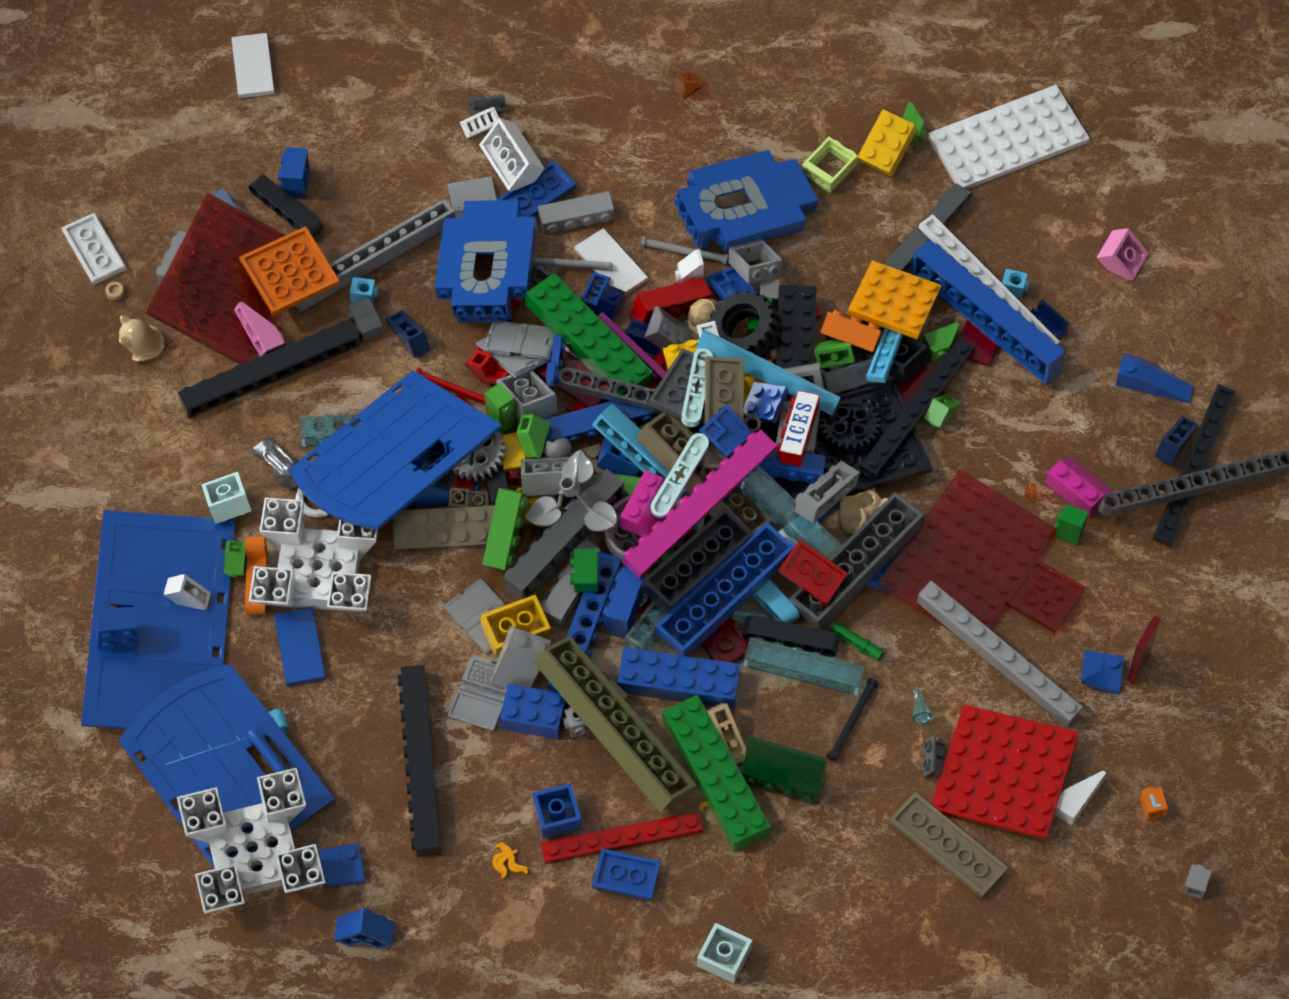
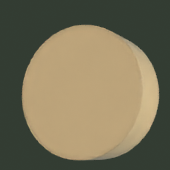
(115, 291)

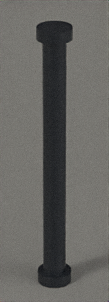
(833, 754)

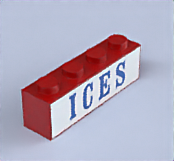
(799, 428)

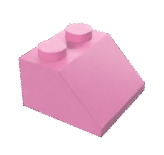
(1123, 254)

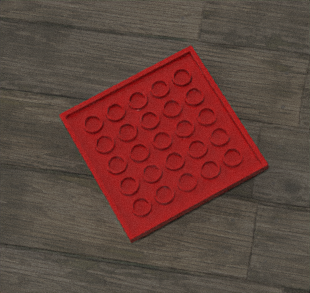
(1005, 771)

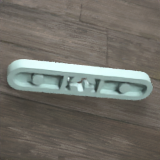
(693, 409)
(689, 460)

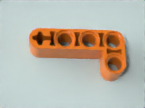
(256, 555)

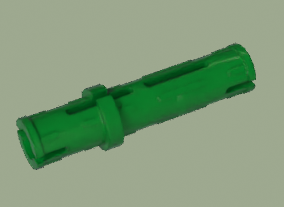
(864, 645)

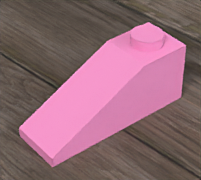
(260, 331)

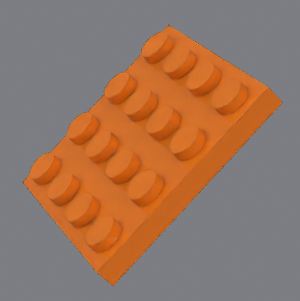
(289, 270)

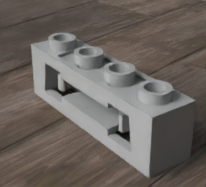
(809, 503)

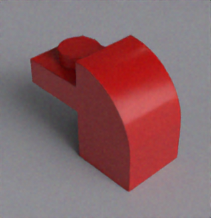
(485, 368)

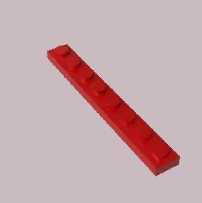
(622, 837)

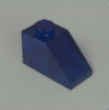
(611, 302)

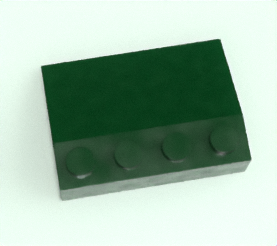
(784, 770)

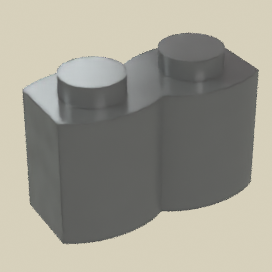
(365, 319)

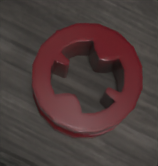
(513, 477)

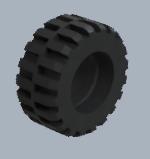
(748, 305)

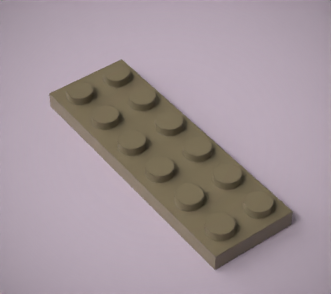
(722, 386)
(442, 527)
(948, 845)

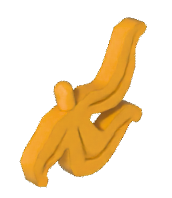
(507, 854)

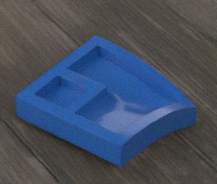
(728, 282)
(726, 431)
(1102, 671)
(342, 865)

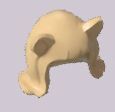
(141, 339)
(858, 509)

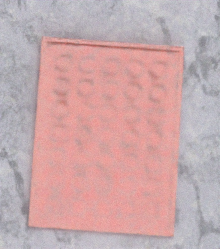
(210, 280)
(970, 548)

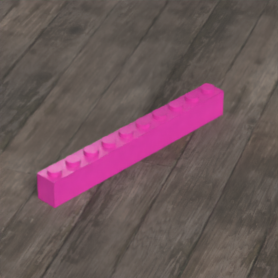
(699, 504)

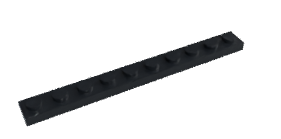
(916, 408)
(1195, 461)

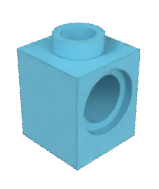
(1017, 277)
(362, 284)

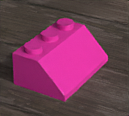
(1077, 485)
(637, 513)

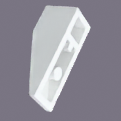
(1075, 798)

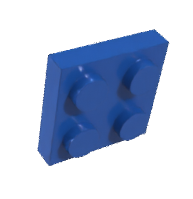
(765, 401)

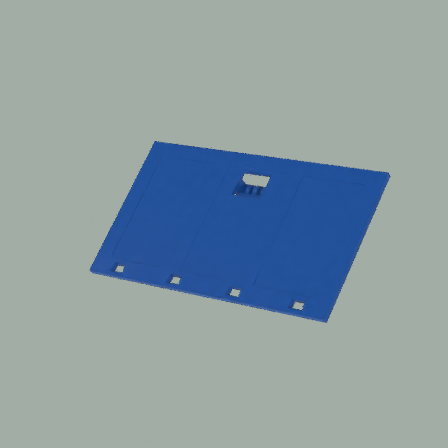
(173, 639)

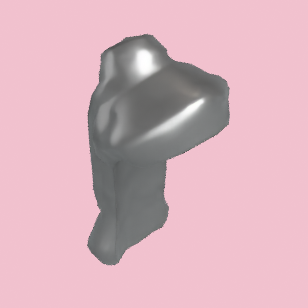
(278, 460)

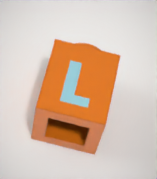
(1153, 803)

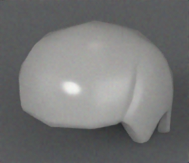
(558, 448)

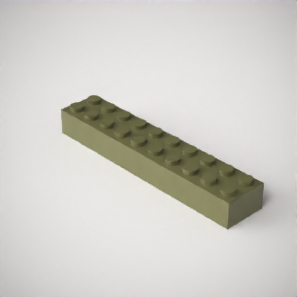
(615, 724)

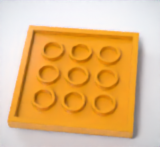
(894, 299)

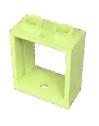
(820, 177)

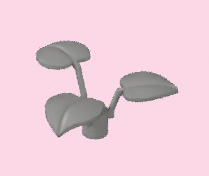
(577, 469)

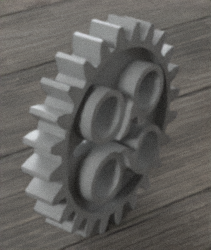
(491, 453)

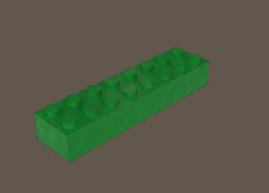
(586, 333)
(716, 773)

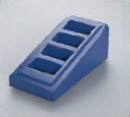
(592, 301)

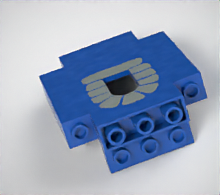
(776, 194)
(486, 229)

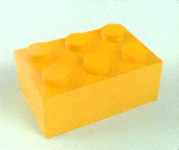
(887, 143)
(522, 614)

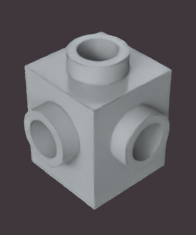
(574, 723)

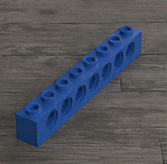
(609, 566)

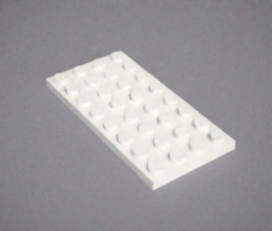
(1008, 137)

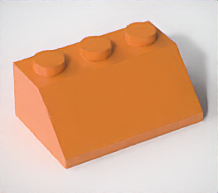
(852, 331)

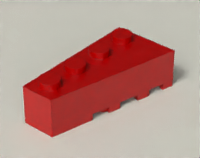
(672, 299)

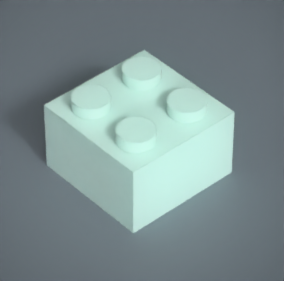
(226, 497)
(724, 953)

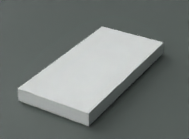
(252, 65)
(93, 248)
(603, 248)

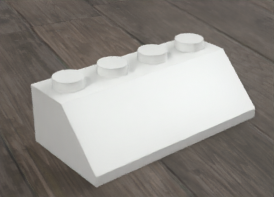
(511, 155)

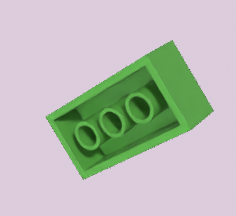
(505, 528)

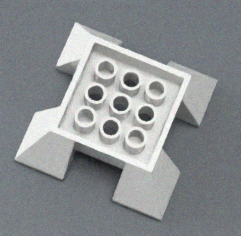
(299, 547)
(270, 821)

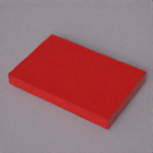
(812, 572)

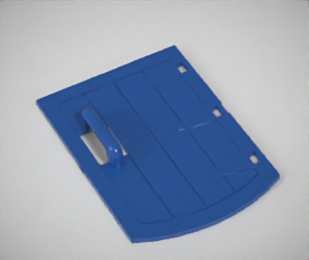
(368, 470)
(211, 712)

